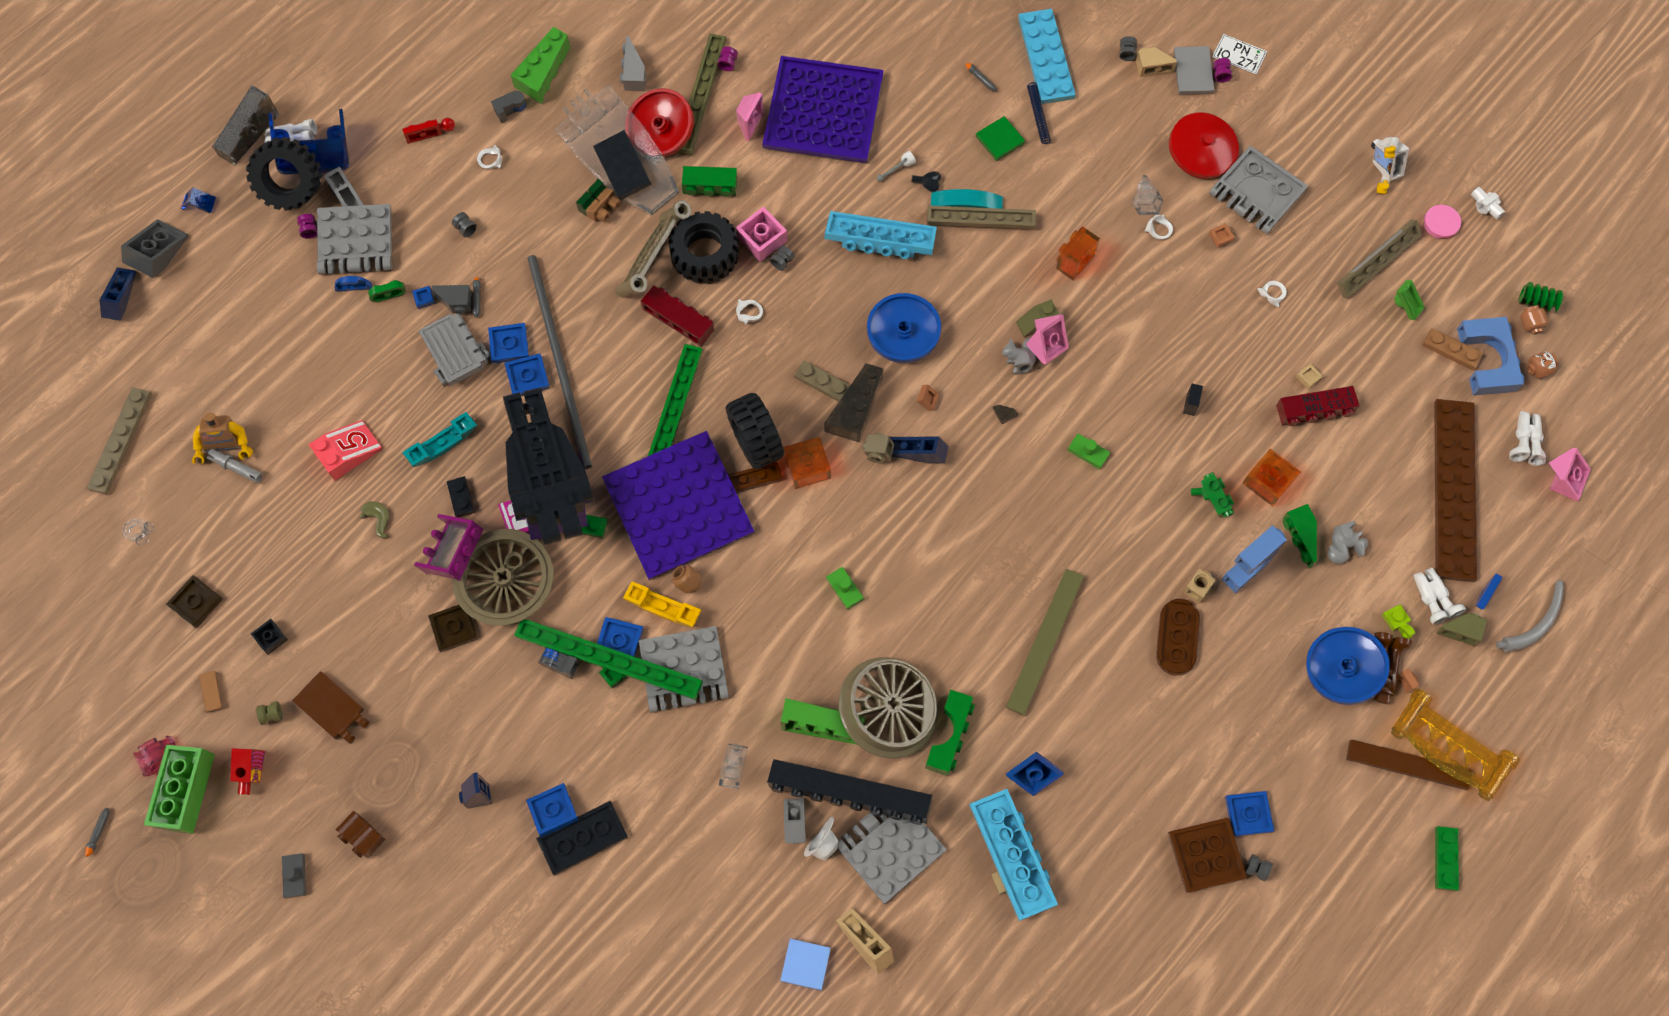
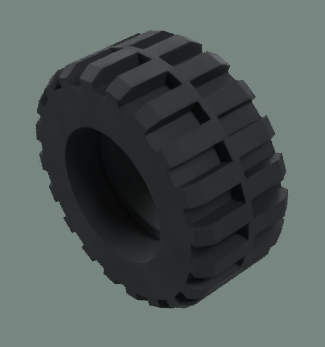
(268, 189)
(698, 227)
(754, 430)

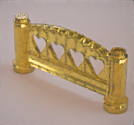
(1494, 767)

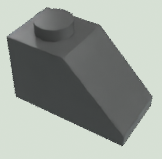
(455, 297)

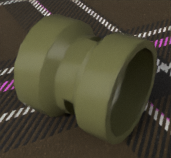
(269, 713)

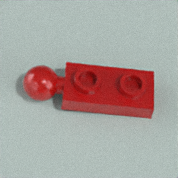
(427, 129)

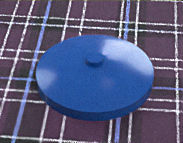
(903, 328)
(1347, 665)

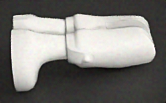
(307, 128)
(1528, 429)
(1432, 588)

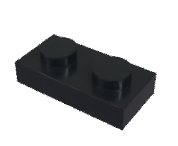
(460, 497)

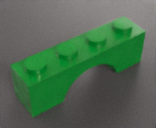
(942, 756)

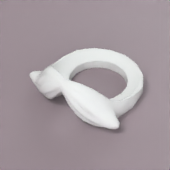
(495, 150)
(1159, 219)
(1274, 301)
(747, 318)

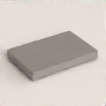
(1193, 70)

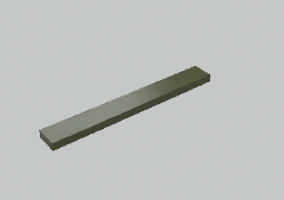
(703, 87)
(1044, 642)

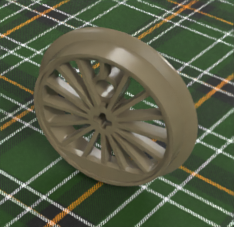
(481, 611)
(860, 734)

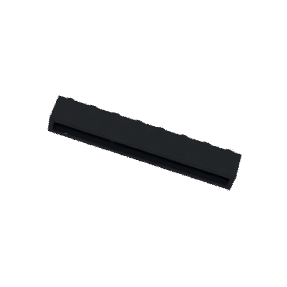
(850, 791)

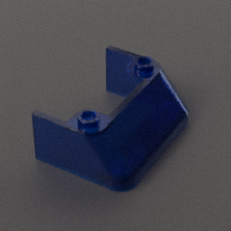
(329, 152)

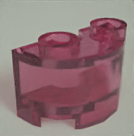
(151, 755)

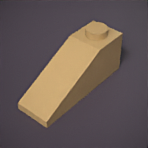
(866, 941)

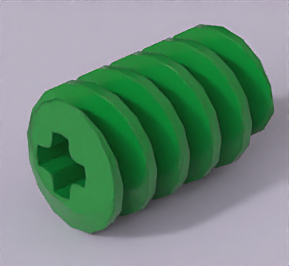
(1541, 295)

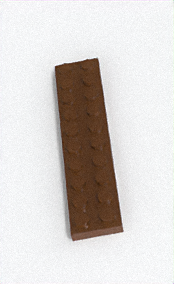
(1455, 490)

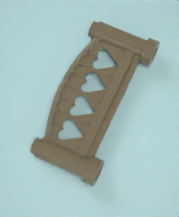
(635, 280)

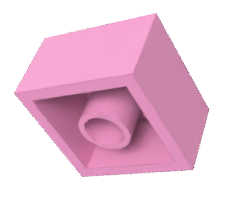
(761, 234)

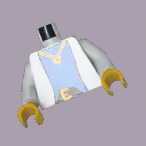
(1390, 159)

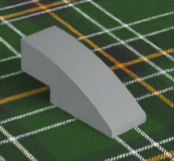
(342, 188)

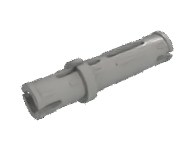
(228, 462)

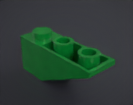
(1303, 530)

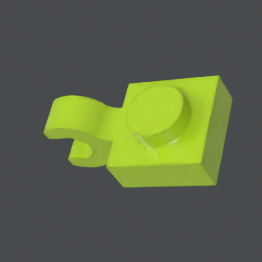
(1398, 619)

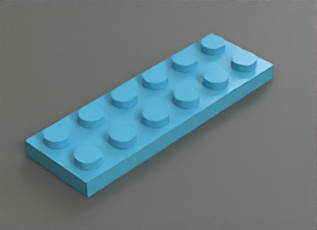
(1046, 56)

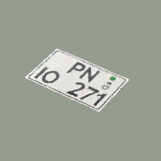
(1240, 53)

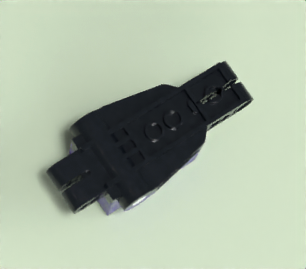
(544, 472)

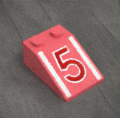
(345, 448)

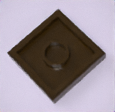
(194, 601)
(452, 628)

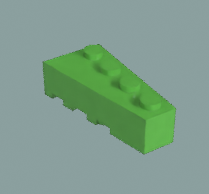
(541, 65)
(814, 721)

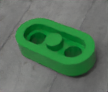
(387, 291)

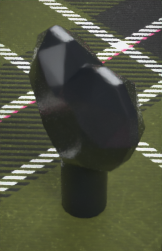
(929, 180)

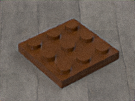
(1207, 855)

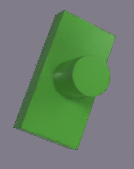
(1088, 451)
(844, 588)

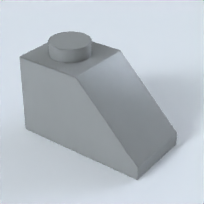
(794, 821)

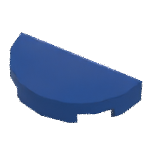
(351, 283)
(1488, 591)

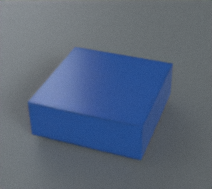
(423, 297)

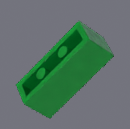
(709, 181)

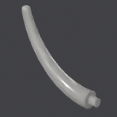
(1537, 632)

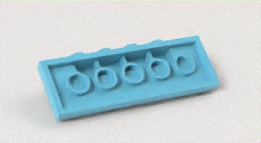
(880, 235)
(1014, 854)

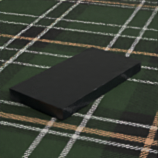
(622, 165)
(582, 839)

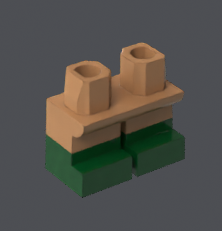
(597, 201)

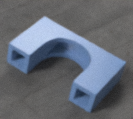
(1497, 334)
(1254, 558)

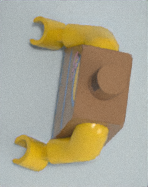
(219, 434)

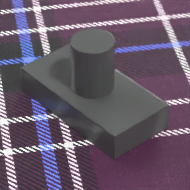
(293, 875)

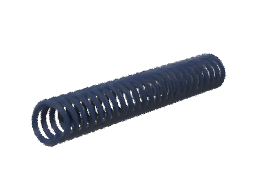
(1034, 90)

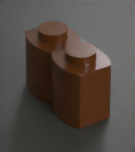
(360, 835)

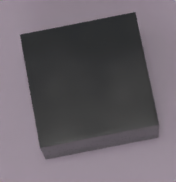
(1193, 399)
(269, 636)

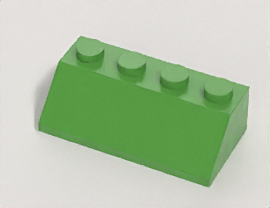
(179, 789)

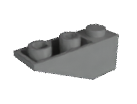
(633, 68)

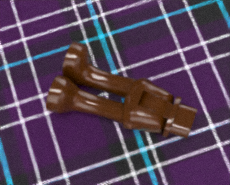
(1398, 645)

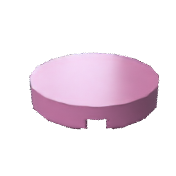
(1442, 221)

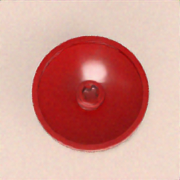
(666, 118)
(1203, 145)

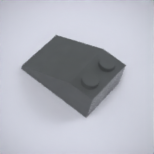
(152, 248)

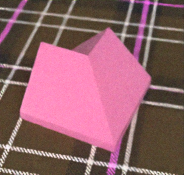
(749, 113)
(1049, 338)
(1570, 474)

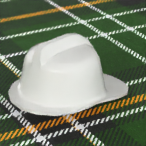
(823, 843)

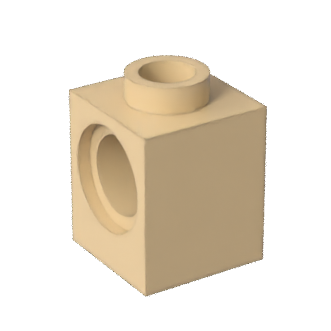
(1196, 592)

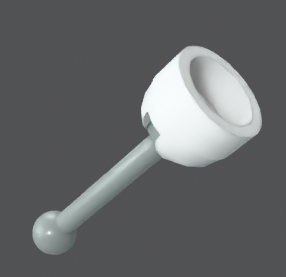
(907, 160)

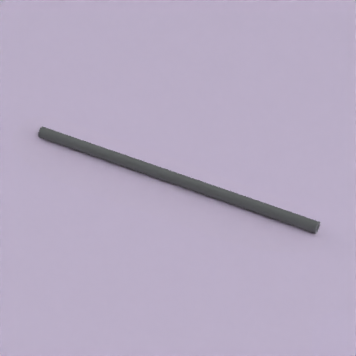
(559, 362)

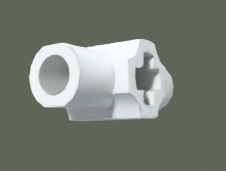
(1488, 203)

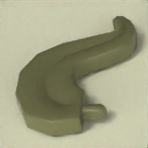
(377, 510)

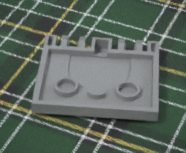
(1260, 187)
(354, 236)
(690, 653)
(890, 853)

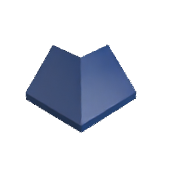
(1034, 773)

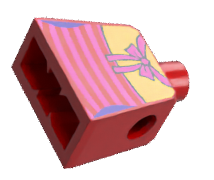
(246, 768)

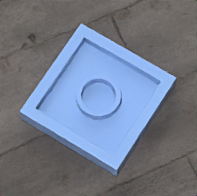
(805, 964)

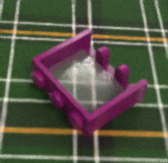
(453, 547)

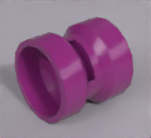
(727, 58)
(1222, 68)
(307, 226)

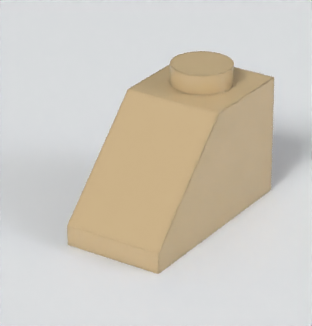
(1154, 62)

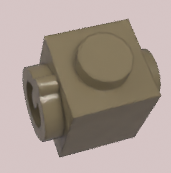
(878, 448)

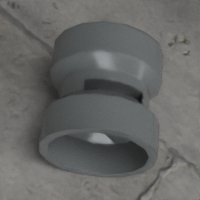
(1128, 48)
(466, 226)
(782, 257)
(1258, 867)

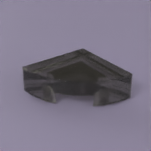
(1005, 413)

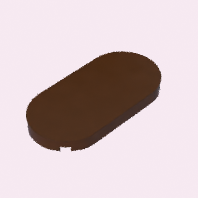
(1178, 637)

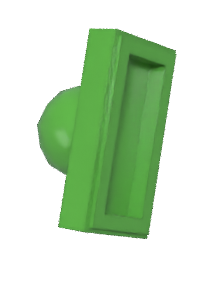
(1409, 299)

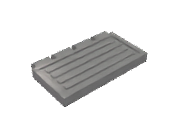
(453, 348)

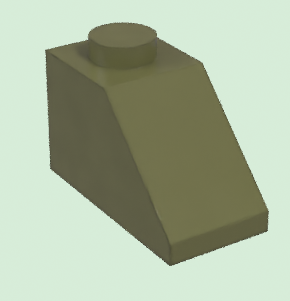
(1026, 322)
(1465, 629)

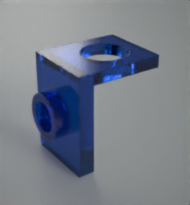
(199, 200)

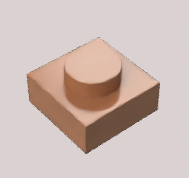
(1221, 235)
(927, 397)
(1408, 681)

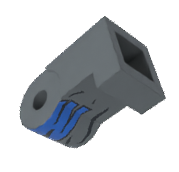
(508, 104)
(559, 662)

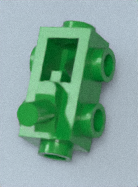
(1213, 491)

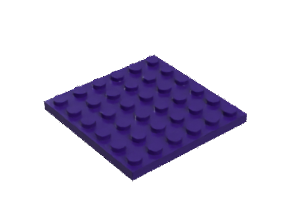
(823, 109)
(678, 505)

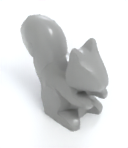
(1022, 357)
(1345, 538)

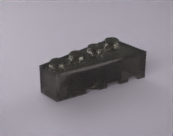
(245, 125)
(855, 406)

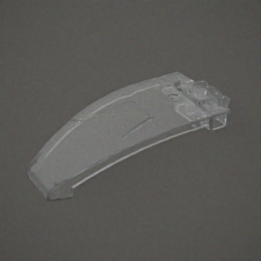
(602, 118)

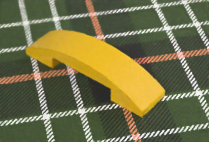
(661, 606)

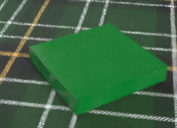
(1000, 138)

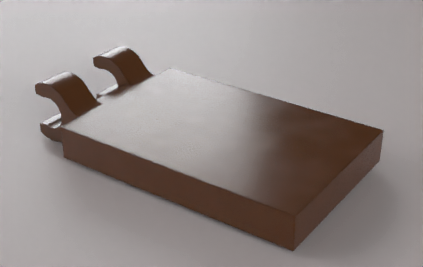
(330, 707)

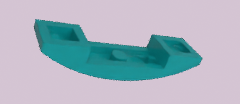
(966, 198)
(442, 442)

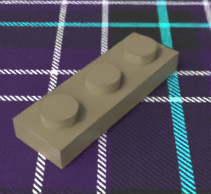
(821, 381)

